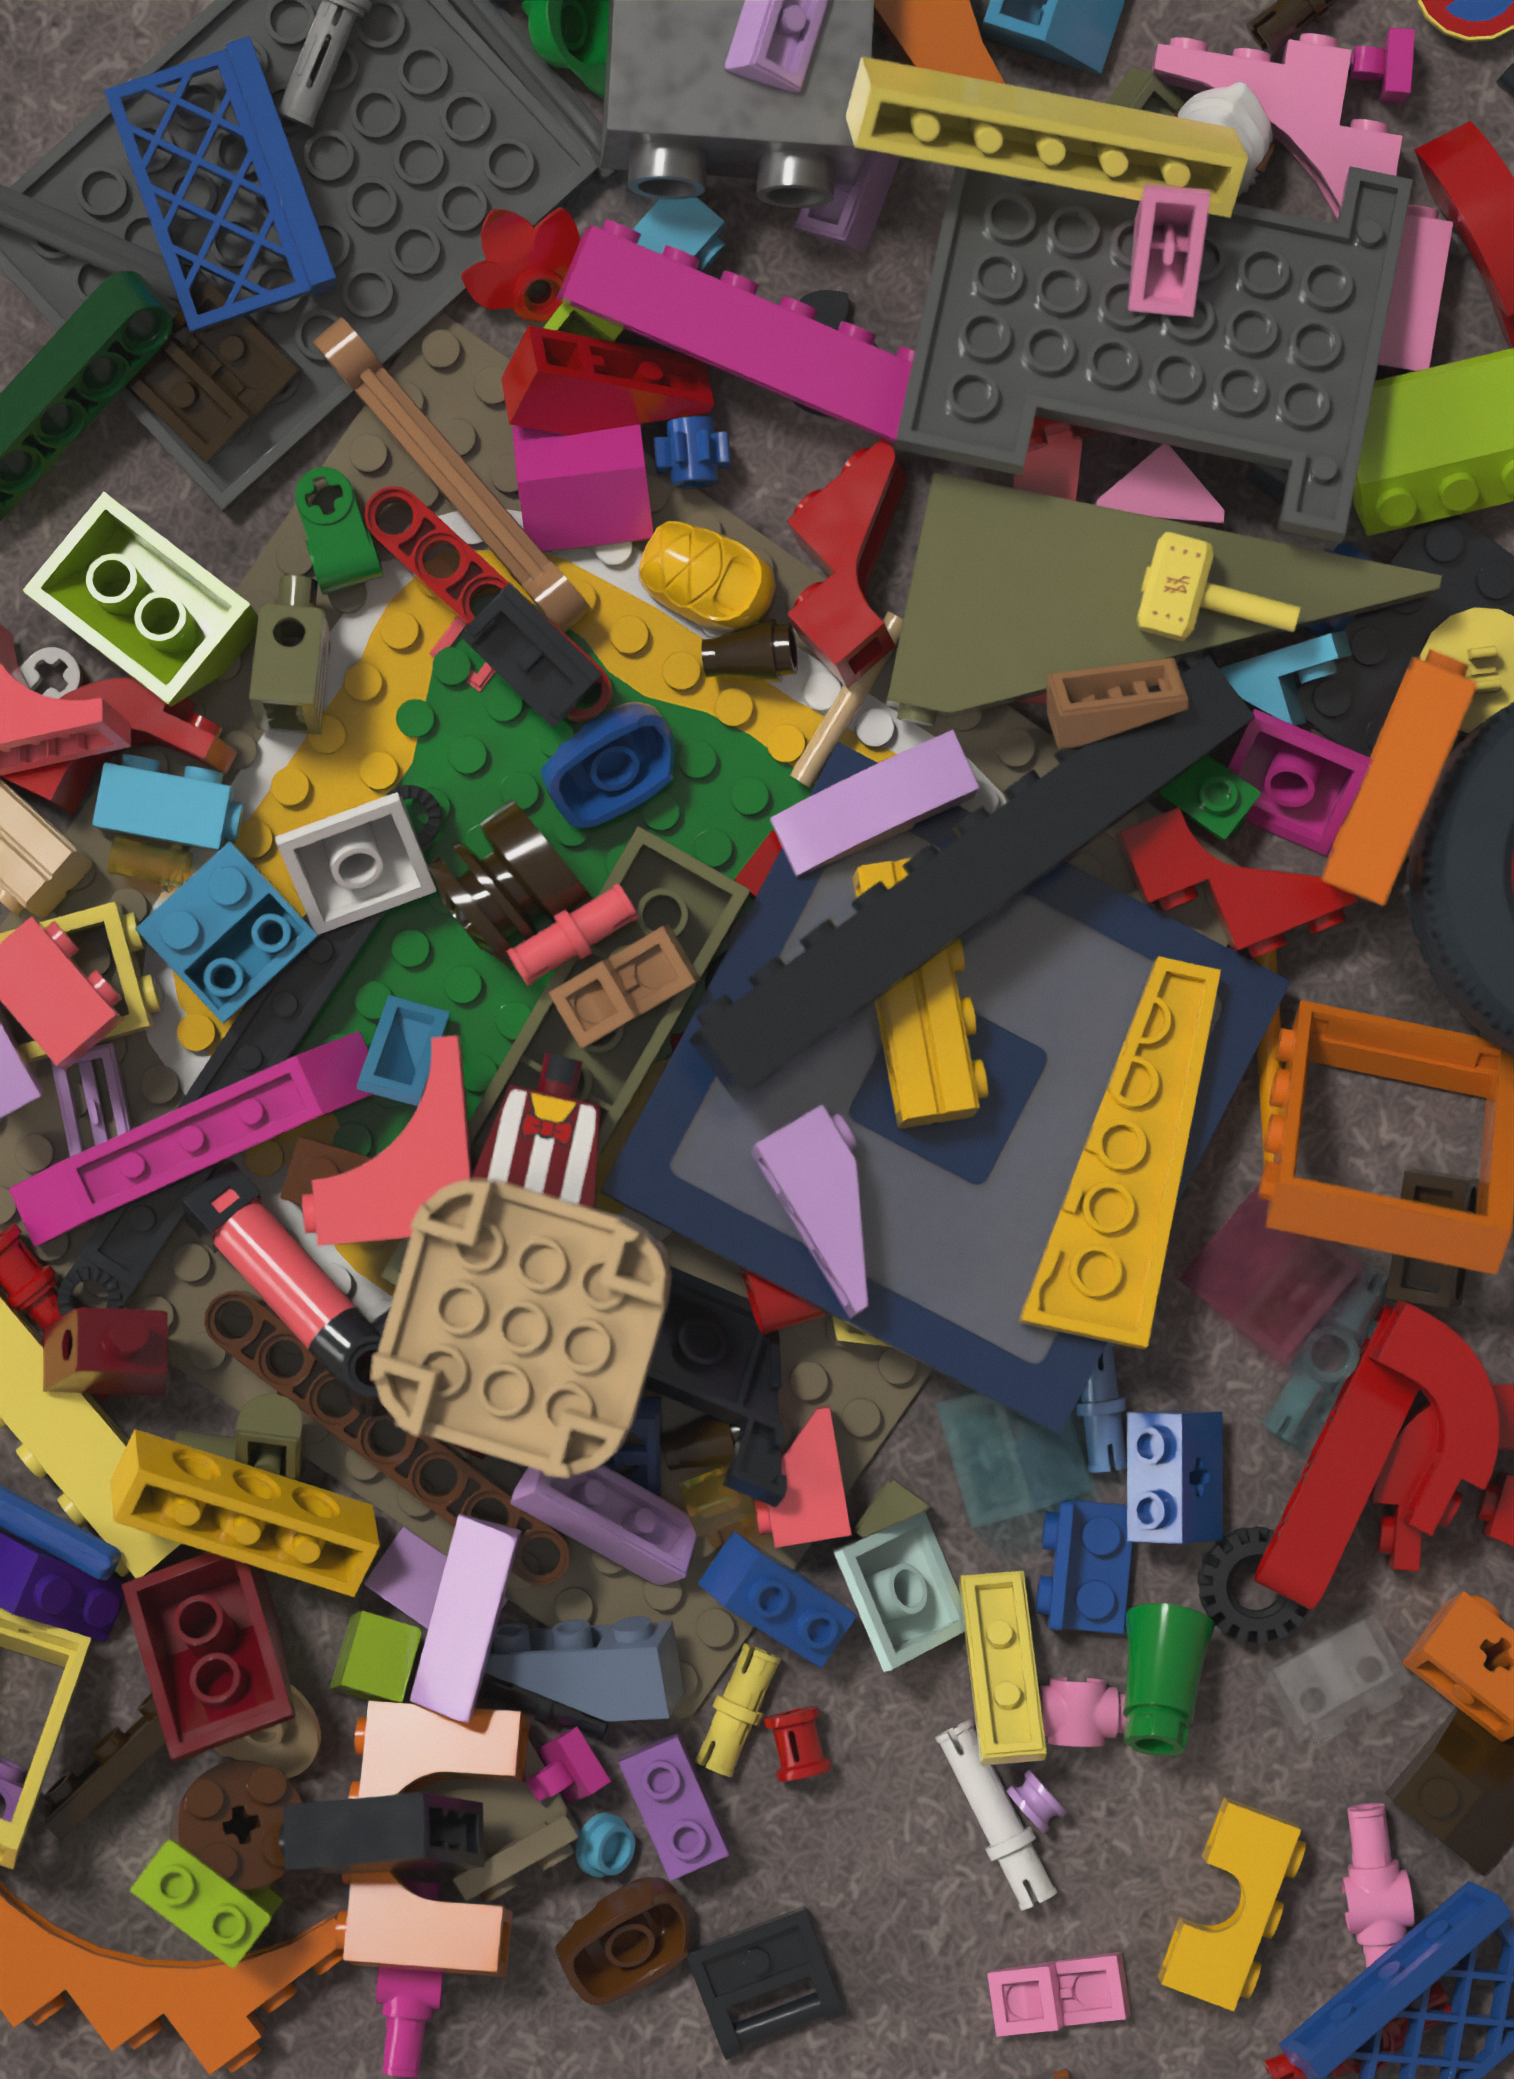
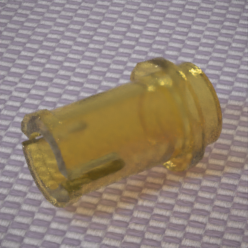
(150, 862)

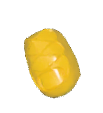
(706, 577)

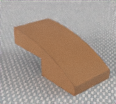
(624, 986)

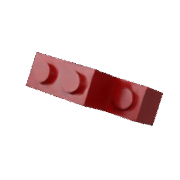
(844, 535)
(1249, 902)

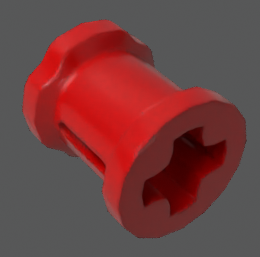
(798, 1743)

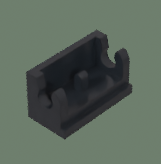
(532, 655)

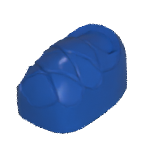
(611, 765)

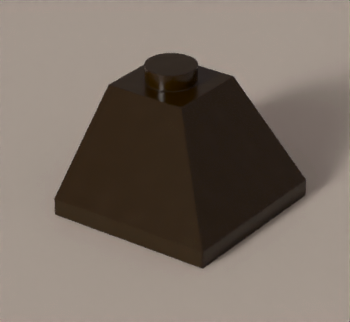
(1462, 1790)

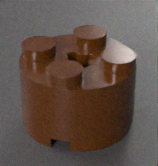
(256, 1798)

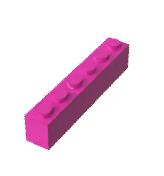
(738, 331)

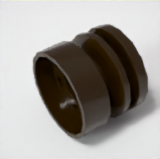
(508, 884)

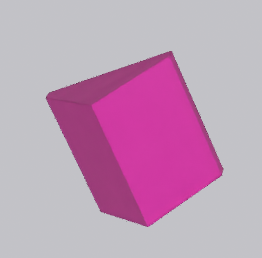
(582, 487)
(1302, 780)

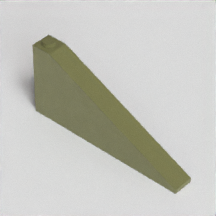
(1054, 585)

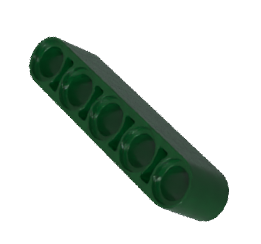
(76, 378)

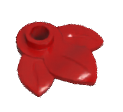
(517, 257)

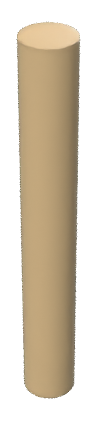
(841, 715)

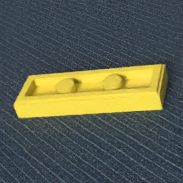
(1002, 1668)

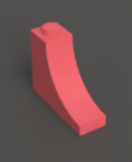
(47, 729)
(389, 1189)

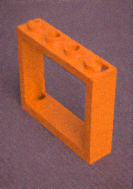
(1400, 776)
(1373, 1220)

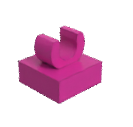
(1388, 65)
(568, 1769)

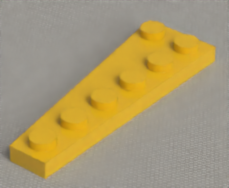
(1118, 1212)

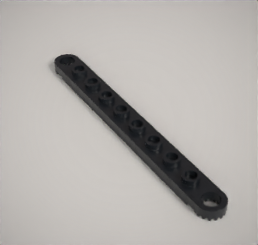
(258, 1039)

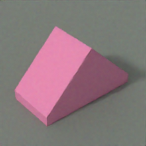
(1167, 249)
(1166, 490)

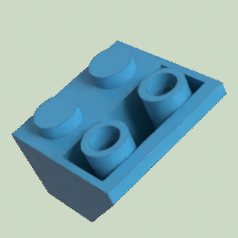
(1058, 30)
(227, 931)

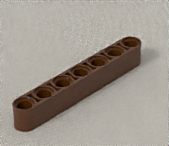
(356, 1432)

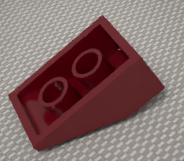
(210, 1652)

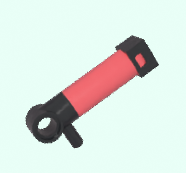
(233, 1219)

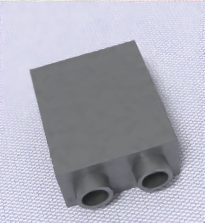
(685, 117)

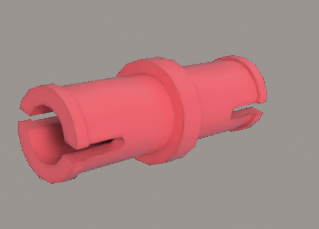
(572, 934)

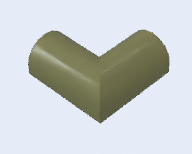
(265, 1437)

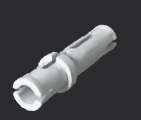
(997, 1817)

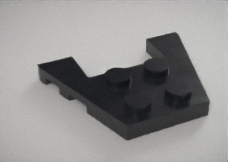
(726, 1368)

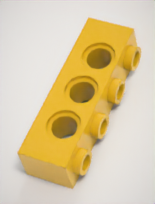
(244, 1513)

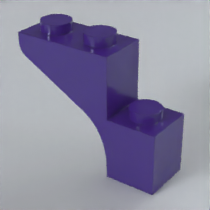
(54, 1591)

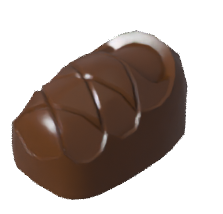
(626, 1941)

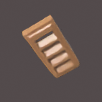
(1094, 701)

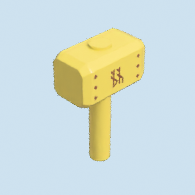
(1178, 587)

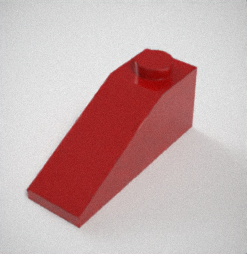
(596, 384)

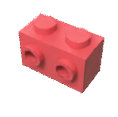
(52, 994)

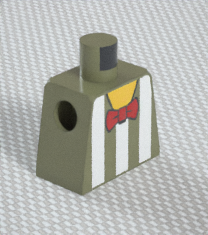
(290, 681)

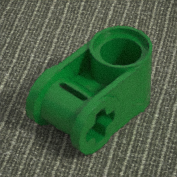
(339, 541)

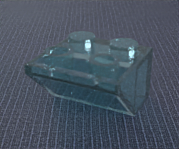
(1006, 1460)

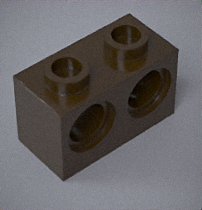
(1426, 1280)

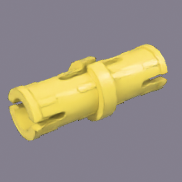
(737, 1710)

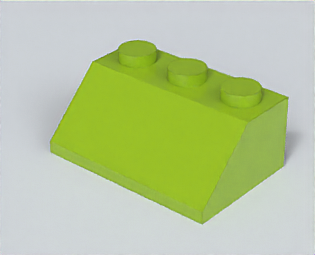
(1437, 444)
(143, 603)

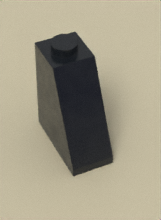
(383, 1834)

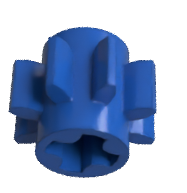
(692, 452)

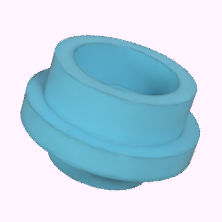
(604, 1846)

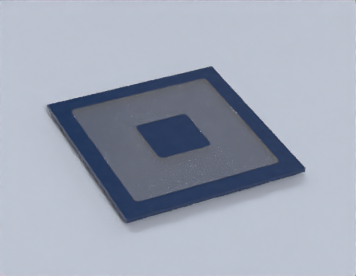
(953, 1205)

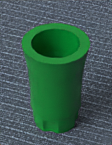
(1163, 1675)

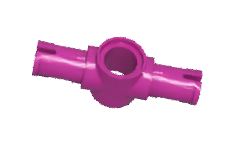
(408, 2002)

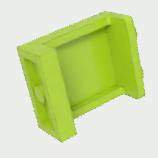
(204, 1902)

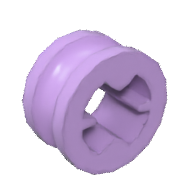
(1036, 1801)

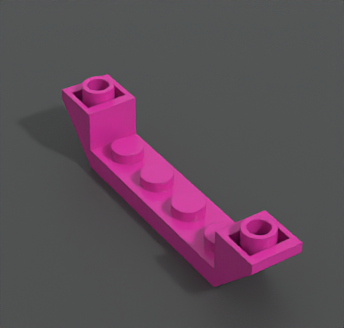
(191, 1138)

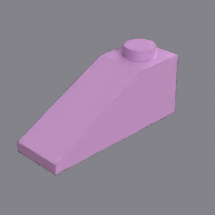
(818, 1187)

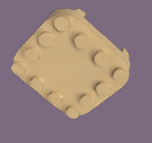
(522, 1326)

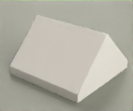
(356, 863)

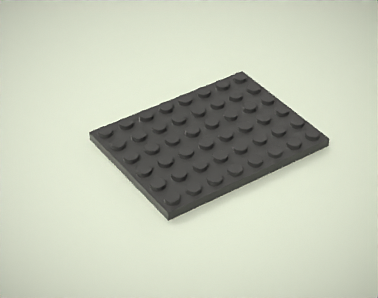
(397, 170)

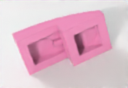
(1059, 1994)

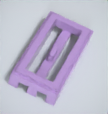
(116, 1090)

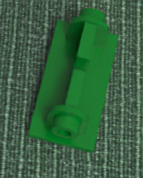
(1212, 797)

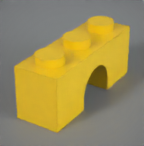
(1218, 1958)

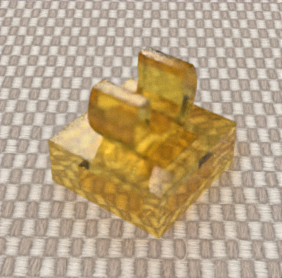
(716, 1506)

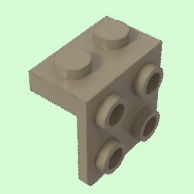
(515, 1830)

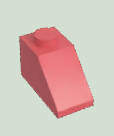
(815, 1492)

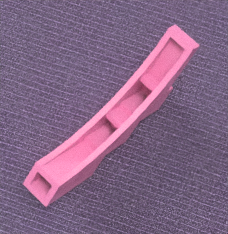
(1304, 110)

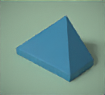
(401, 1050)

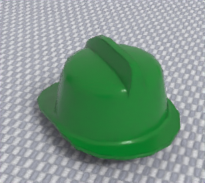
(571, 36)

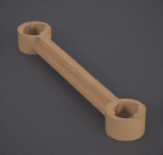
(451, 475)

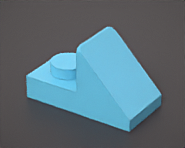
(1269, 678)

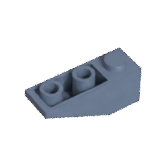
(600, 1669)

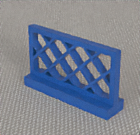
(274, 169)
(1405, 1977)

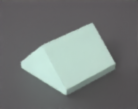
(902, 1590)

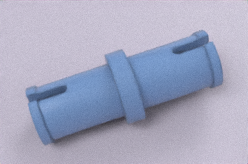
(1102, 1416)

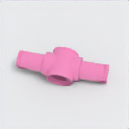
(1081, 1712)
(1376, 1887)

